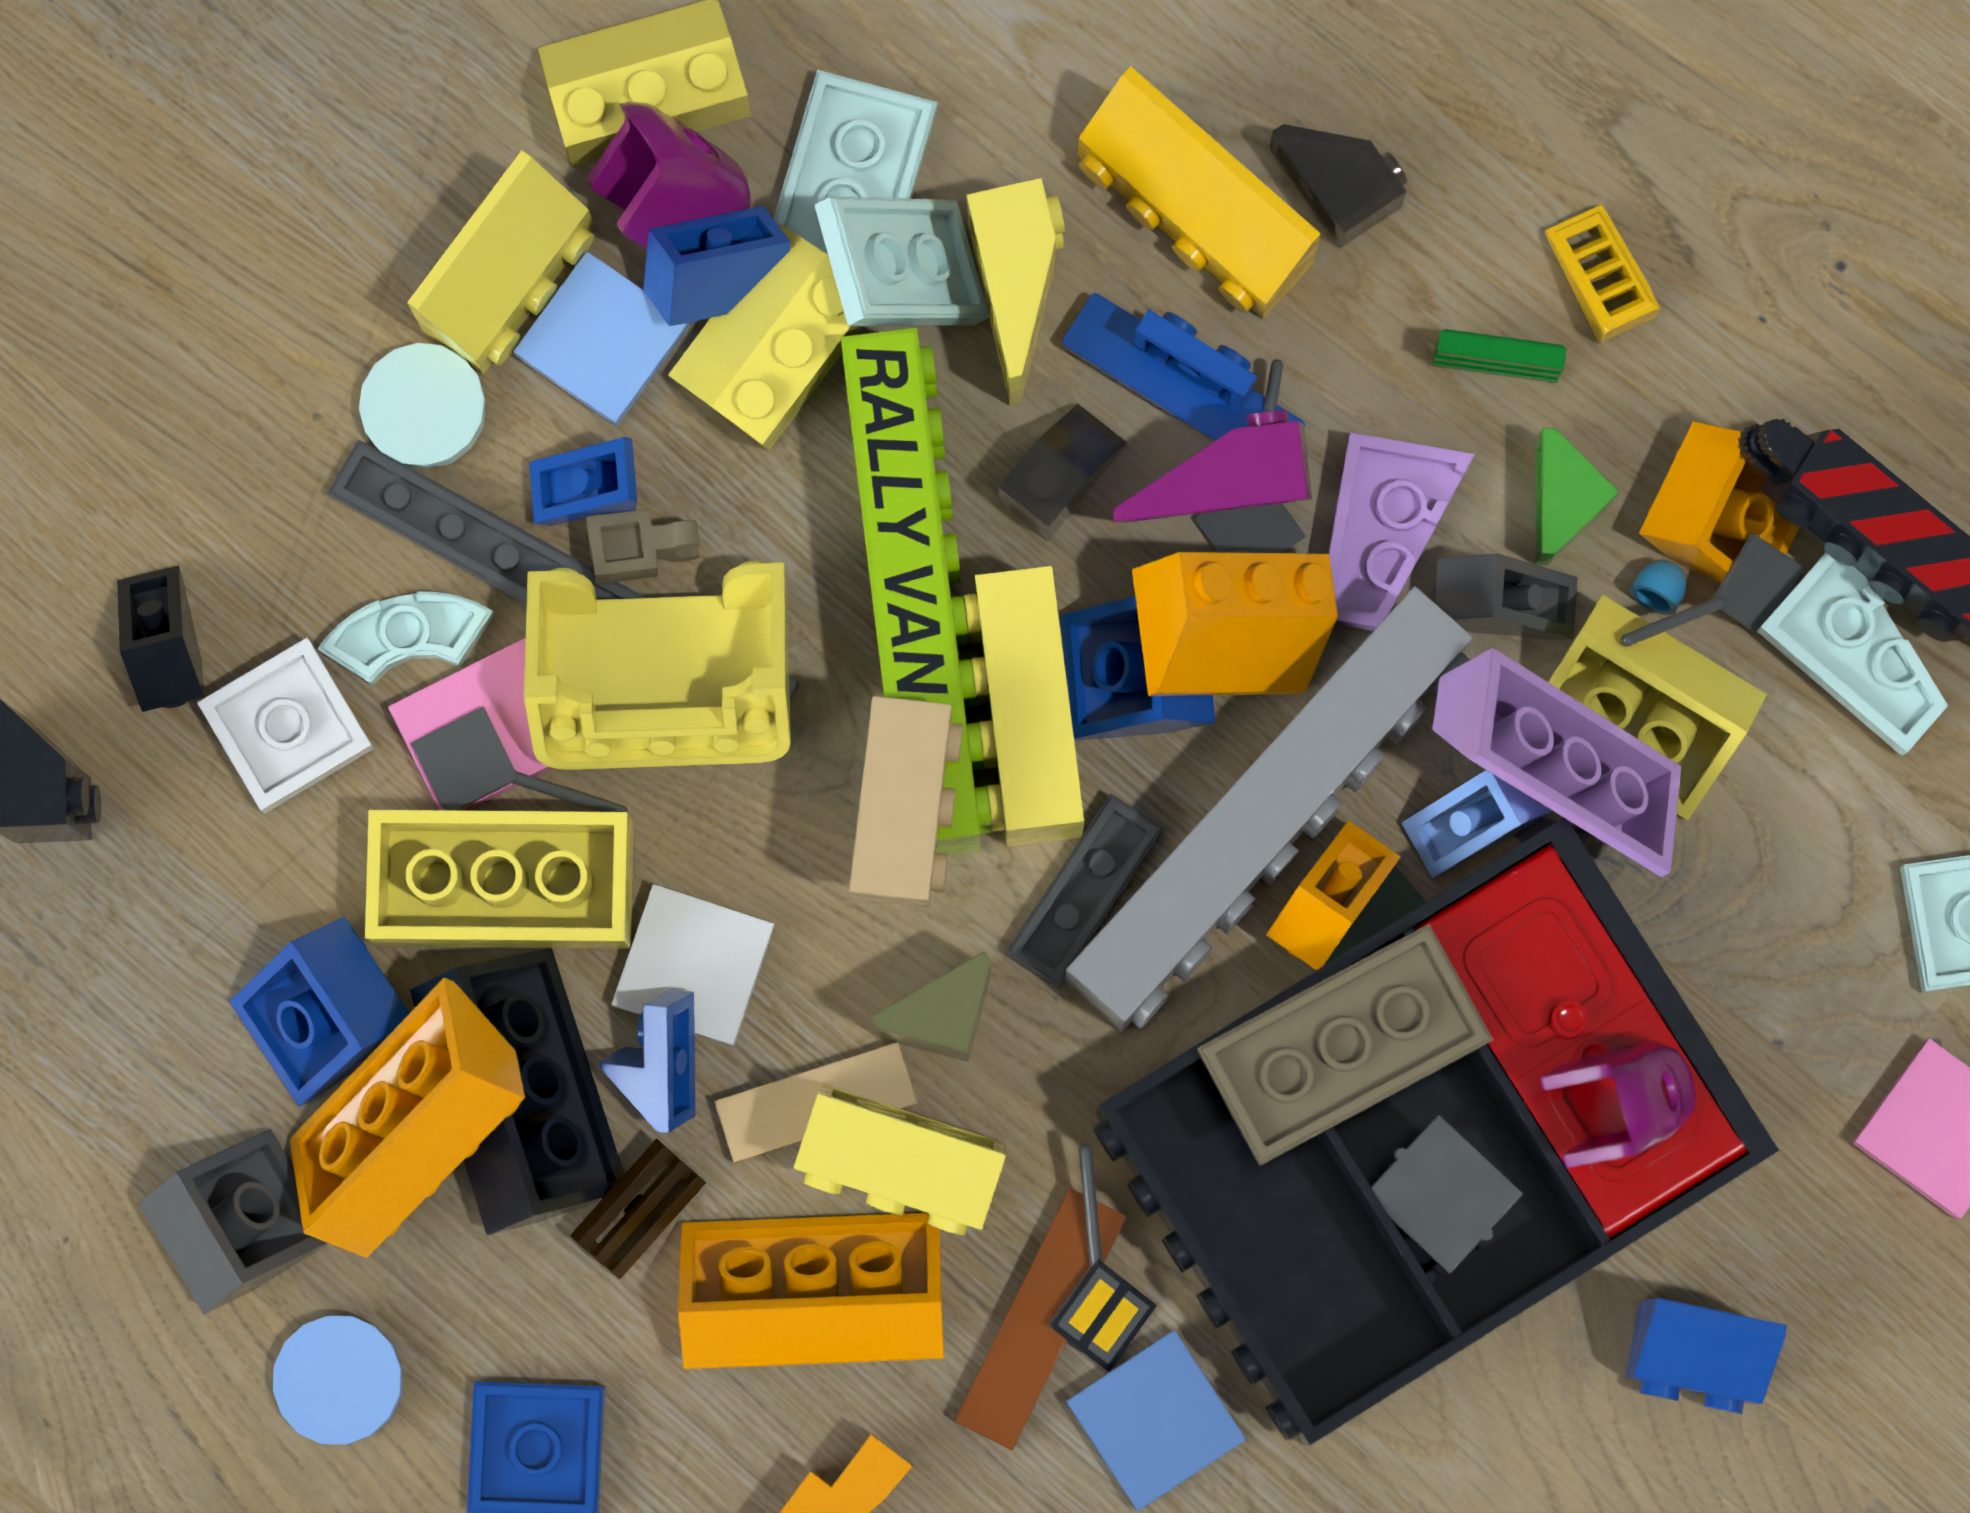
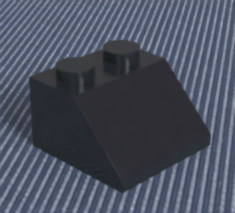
(41, 787)

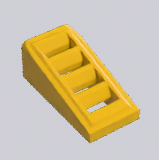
(1603, 323)

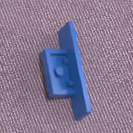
(1168, 366)

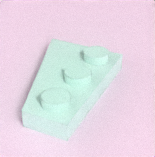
(1855, 652)

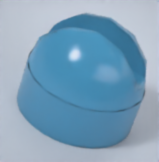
(1660, 587)

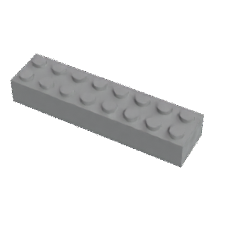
(1266, 811)

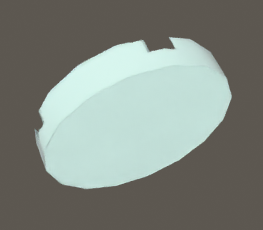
(422, 405)

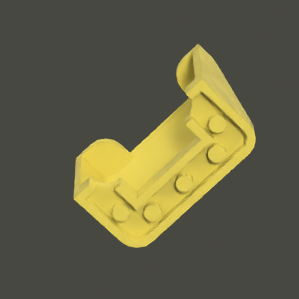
(657, 674)

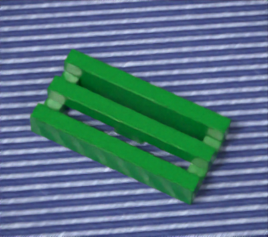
(1499, 355)

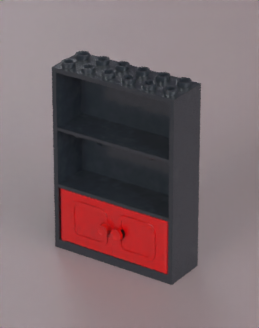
(1300, 1249)

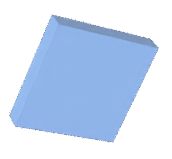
(600, 339)

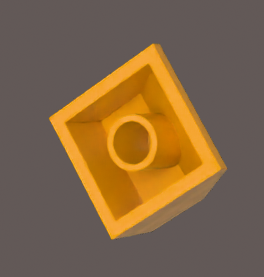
(1712, 505)

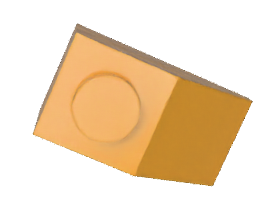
(1333, 895)

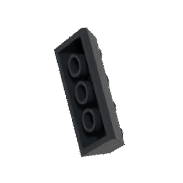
(558, 1141)

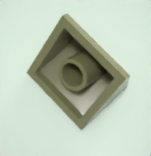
(942, 1013)

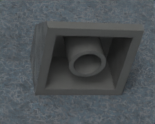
(231, 1220)

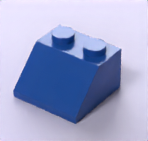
(1110, 679)
(319, 1009)
(1703, 1353)

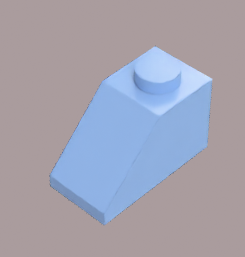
(1470, 821)

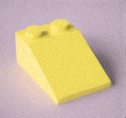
(1014, 249)

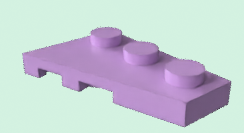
(1383, 520)

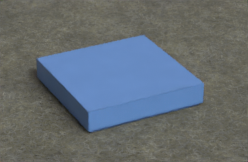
(1156, 1420)

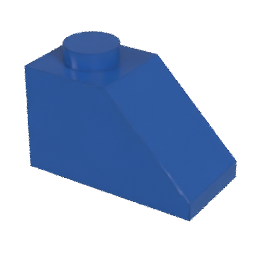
(710, 263)

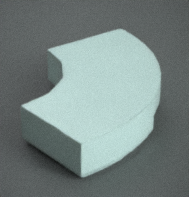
(406, 629)

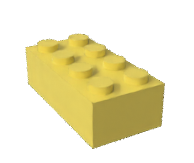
(1028, 706)
(499, 879)

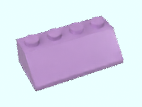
(1562, 755)

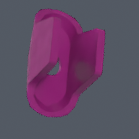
(665, 173)
(1638, 1084)

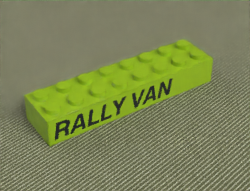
(909, 553)

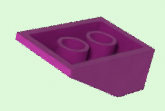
(1236, 471)

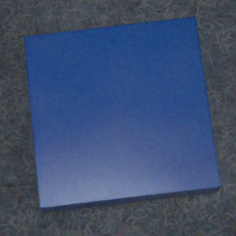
(535, 1448)

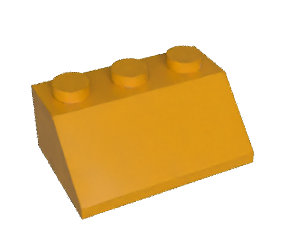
(1233, 622)

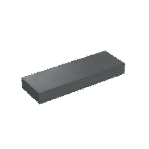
(1084, 890)

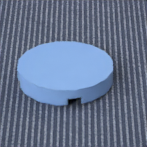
(338, 1380)

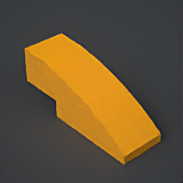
(859, 1488)

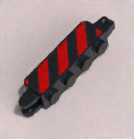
(1867, 521)

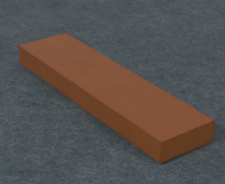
(1025, 1343)

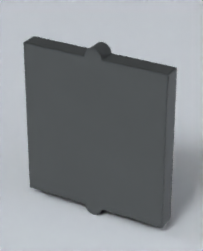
(1444, 1193)

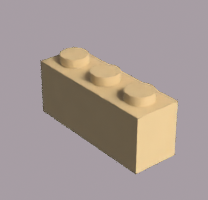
(904, 802)

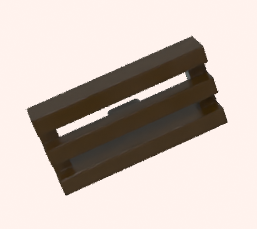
(644, 1216)

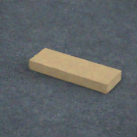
(780, 1111)

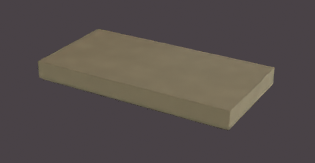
(1344, 1044)

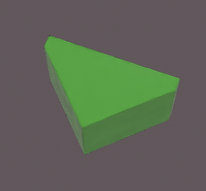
(1567, 495)

